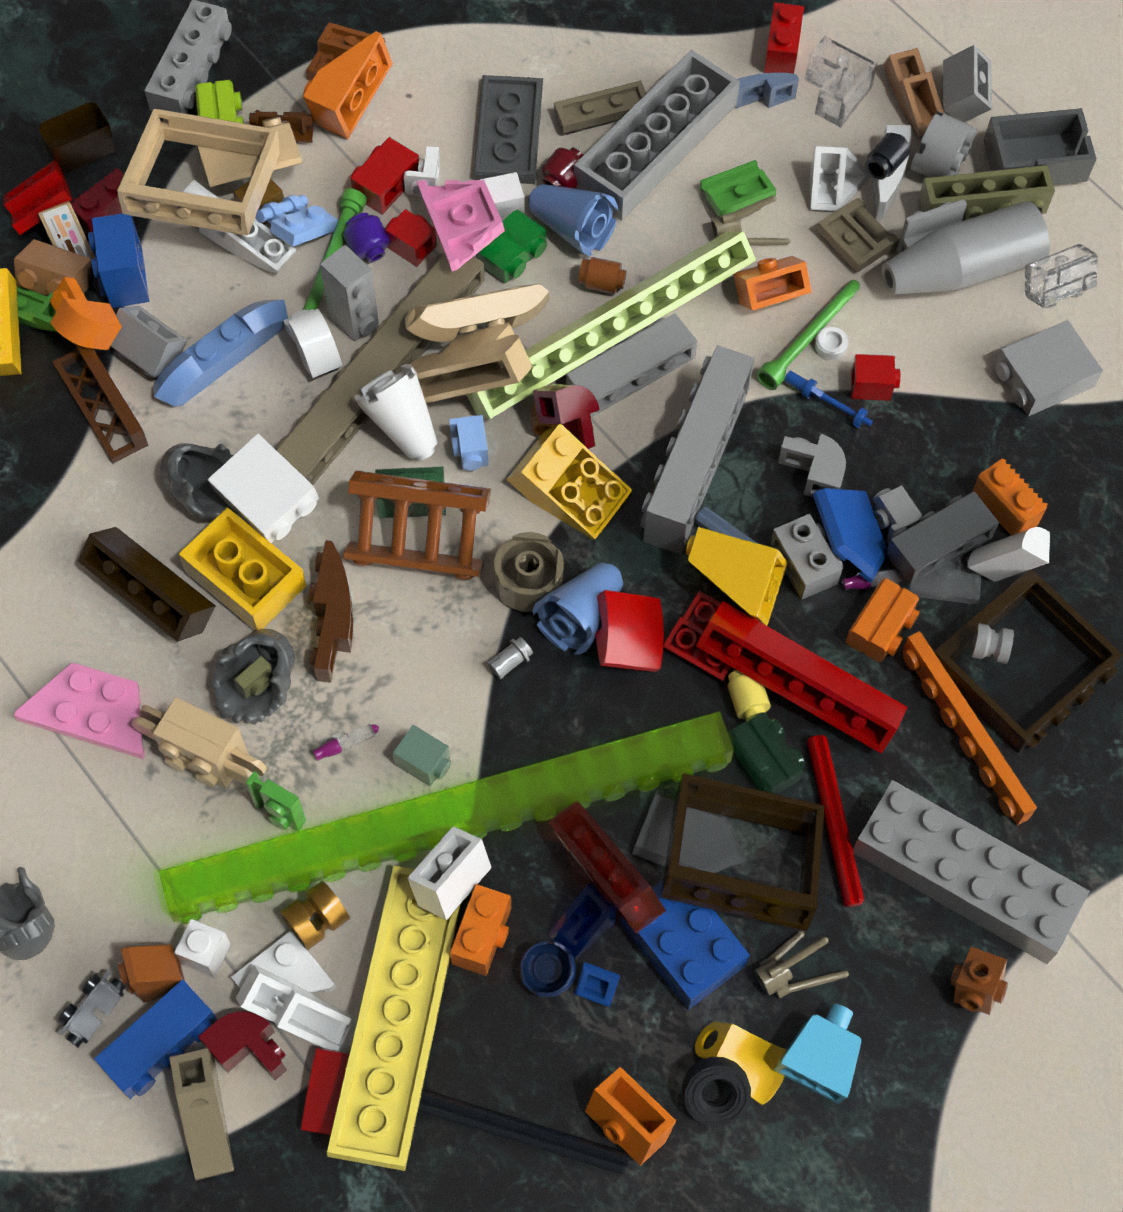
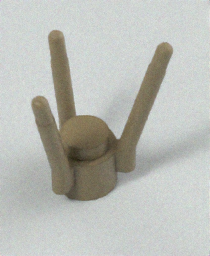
(731, 223)
(775, 973)

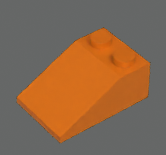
(347, 85)

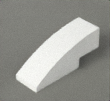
(887, 189)
(296, 1010)

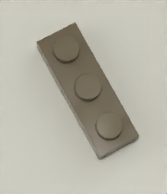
(598, 106)

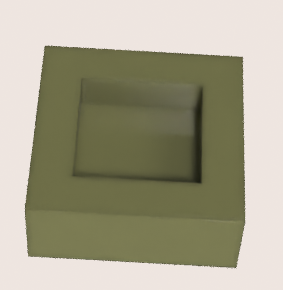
(254, 678)

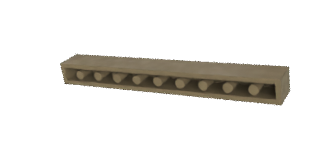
(336, 415)

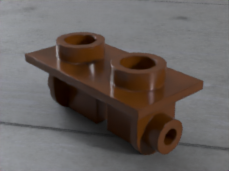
(300, 122)

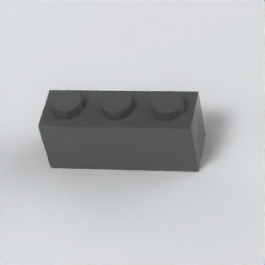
(941, 537)

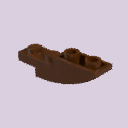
(334, 612)

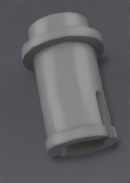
(510, 657)

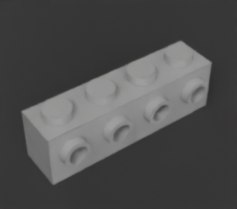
(188, 58)

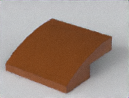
(332, 44)

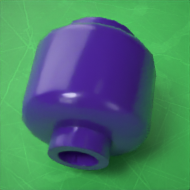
(366, 237)

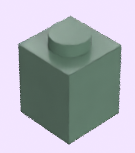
(422, 756)

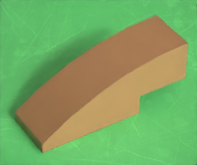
(913, 89)

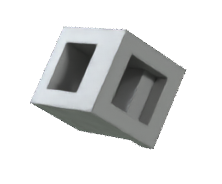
(895, 510)

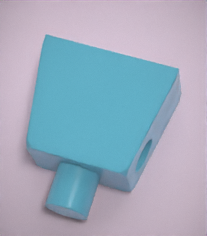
(823, 1055)

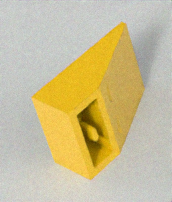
(569, 482)

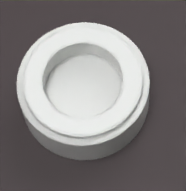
(831, 343)

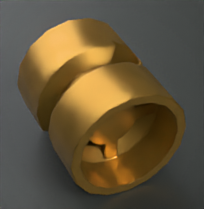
(324, 905)

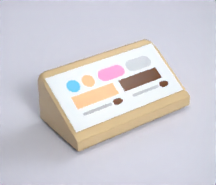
(65, 229)

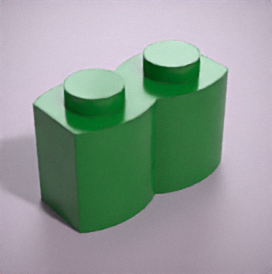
(513, 248)

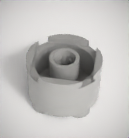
(943, 146)

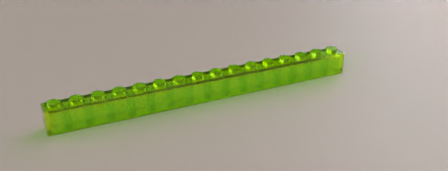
(422, 822)

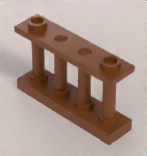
(436, 497)

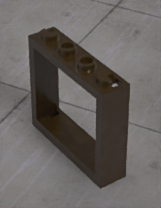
(1068, 621)
(739, 895)

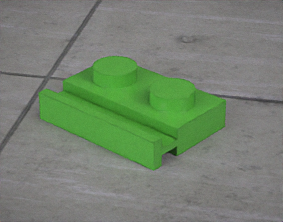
(737, 188)
(281, 805)

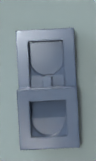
(771, 87)

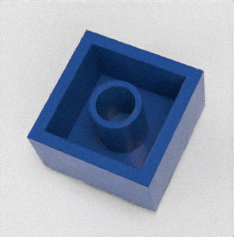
(118, 260)

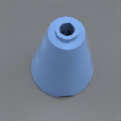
(575, 215)
(572, 610)

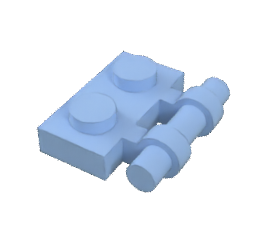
(300, 222)

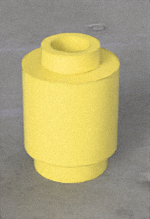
(747, 695)

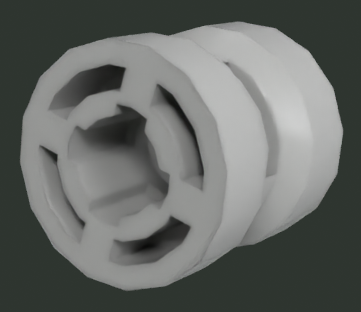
(988, 643)

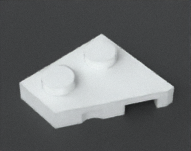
(291, 962)

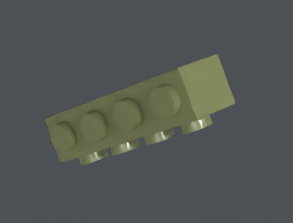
(989, 190)

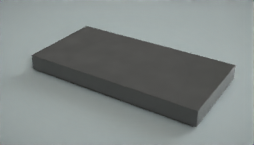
(508, 127)

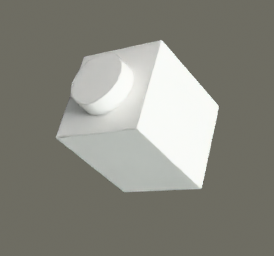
(506, 193)
(202, 948)

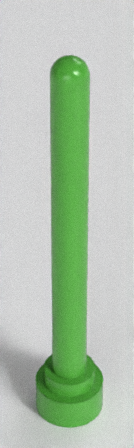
(352, 204)
(773, 373)

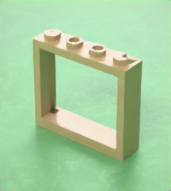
(191, 208)

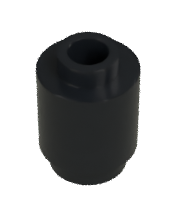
(887, 156)

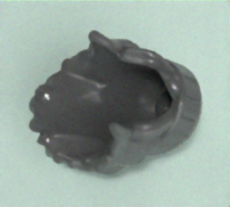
(186, 475)
(237, 658)
(24, 919)

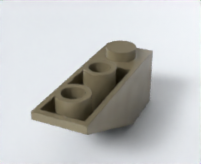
(202, 1113)

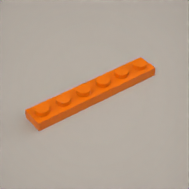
(973, 737)

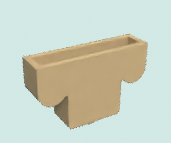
(473, 364)

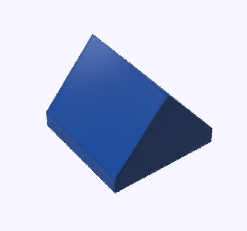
(597, 984)

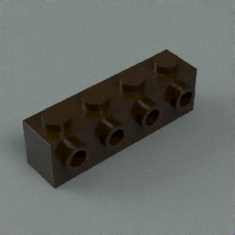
(146, 583)

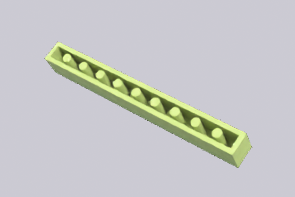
(621, 318)

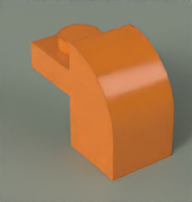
(83, 321)

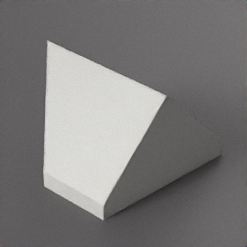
(834, 177)

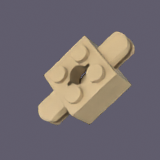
(199, 743)

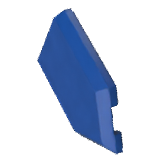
(852, 528)

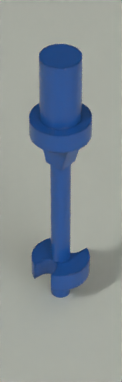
(809, 388)

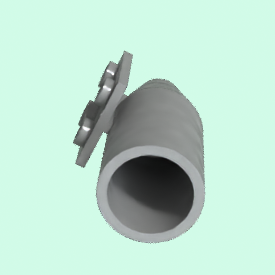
(950, 254)

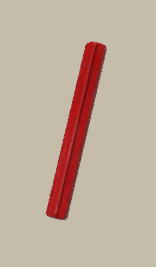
(835, 821)

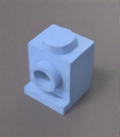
(469, 441)

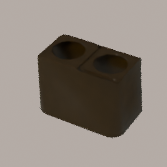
(77, 137)

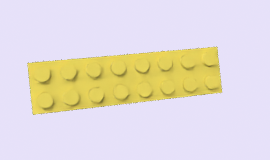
(393, 1031)

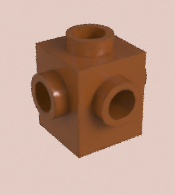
(980, 981)

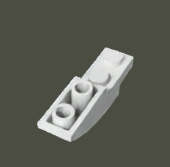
(258, 248)

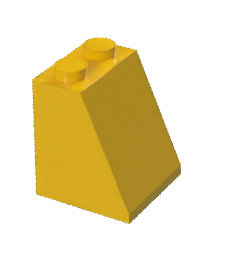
(740, 569)

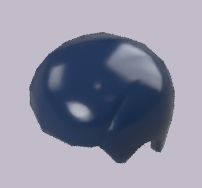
(547, 969)

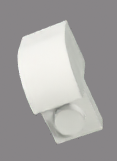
(313, 341)

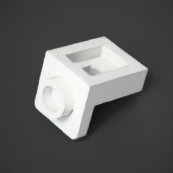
(427, 170)

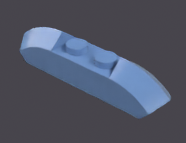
(220, 351)

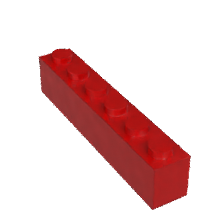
(802, 677)

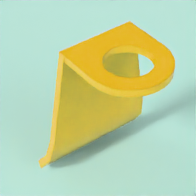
(749, 1052)

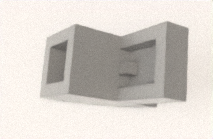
(823, 461)

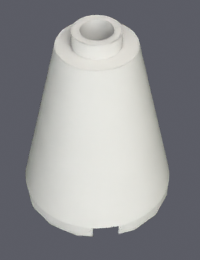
(400, 411)

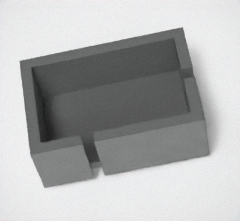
(1042, 140)

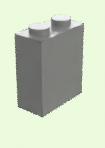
(1047, 368)

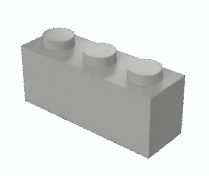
(350, 293)

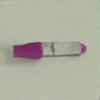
(859, 582)
(343, 741)

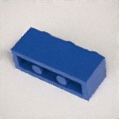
(158, 1034)

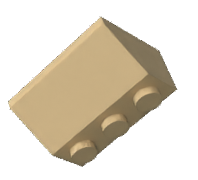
(228, 166)

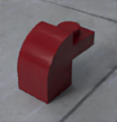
(570, 407)
(240, 1034)

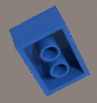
(689, 949)

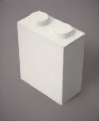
(264, 489)

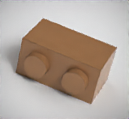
(43, 266)

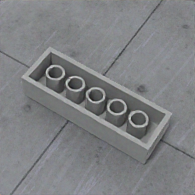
(658, 132)
(696, 450)
(971, 872)

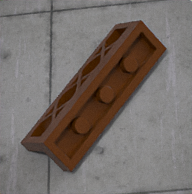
(107, 390)

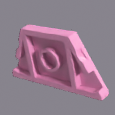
(461, 217)
(88, 708)

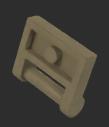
(852, 240)

